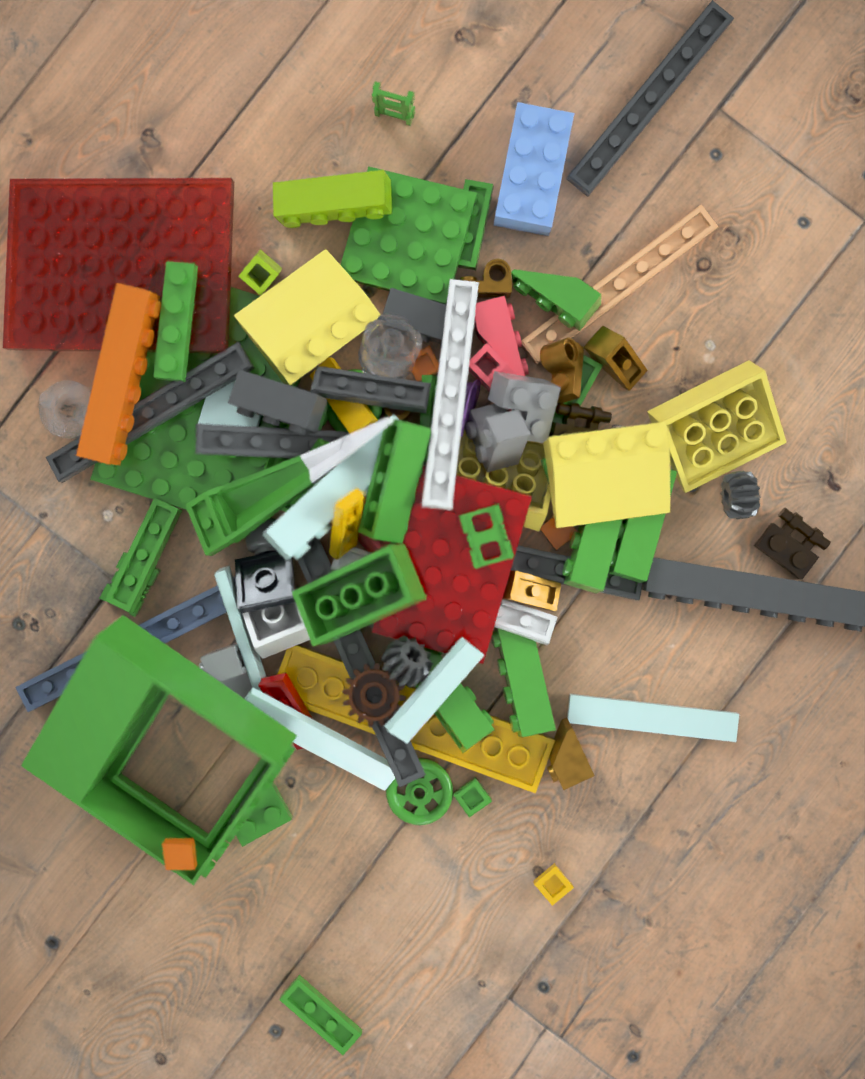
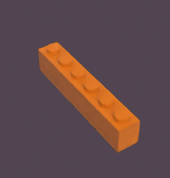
(119, 374)

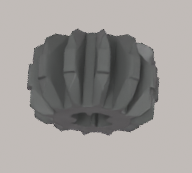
(740, 495)
(407, 661)

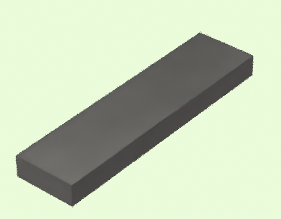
(371, 389)

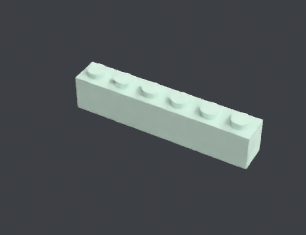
(316, 509)

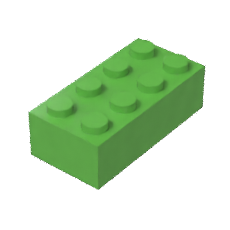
(359, 594)

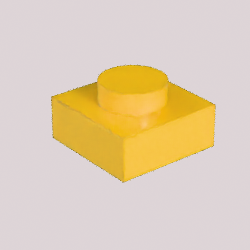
(553, 884)

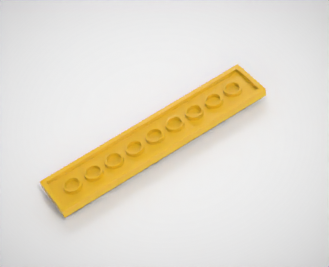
(498, 755)

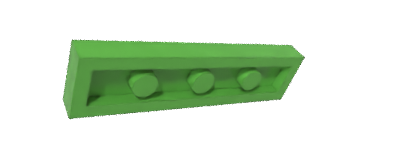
(175, 321)
(143, 555)

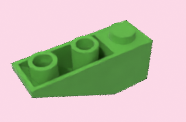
(563, 295)

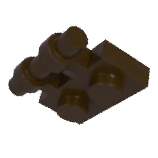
(573, 411)
(786, 550)

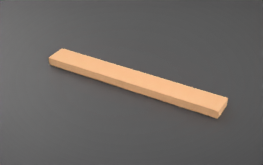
(630, 276)

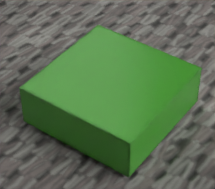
(472, 797)

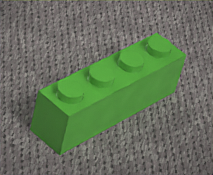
(394, 481)
(637, 544)
(591, 555)
(524, 682)
(460, 713)

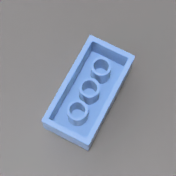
(533, 169)

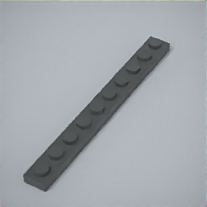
(354, 655)

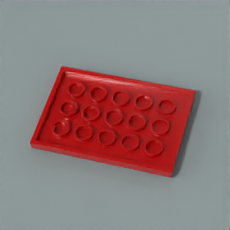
(458, 596)

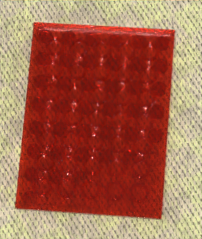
(87, 234)

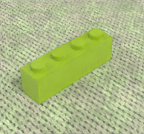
(332, 198)

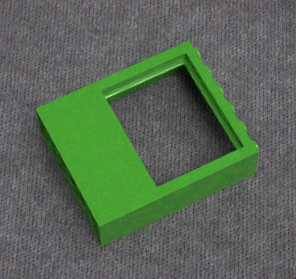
(106, 717)

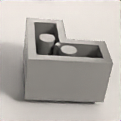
(533, 398)
(497, 436)
(228, 668)

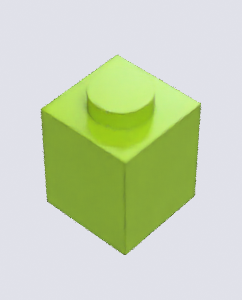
(260, 272)

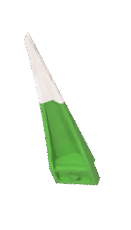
(239, 507)

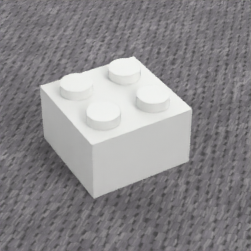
(275, 629)

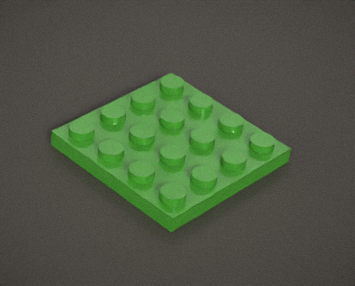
(417, 243)

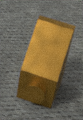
(616, 357)
(568, 758)

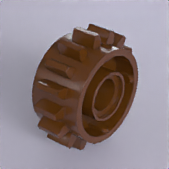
(359, 702)

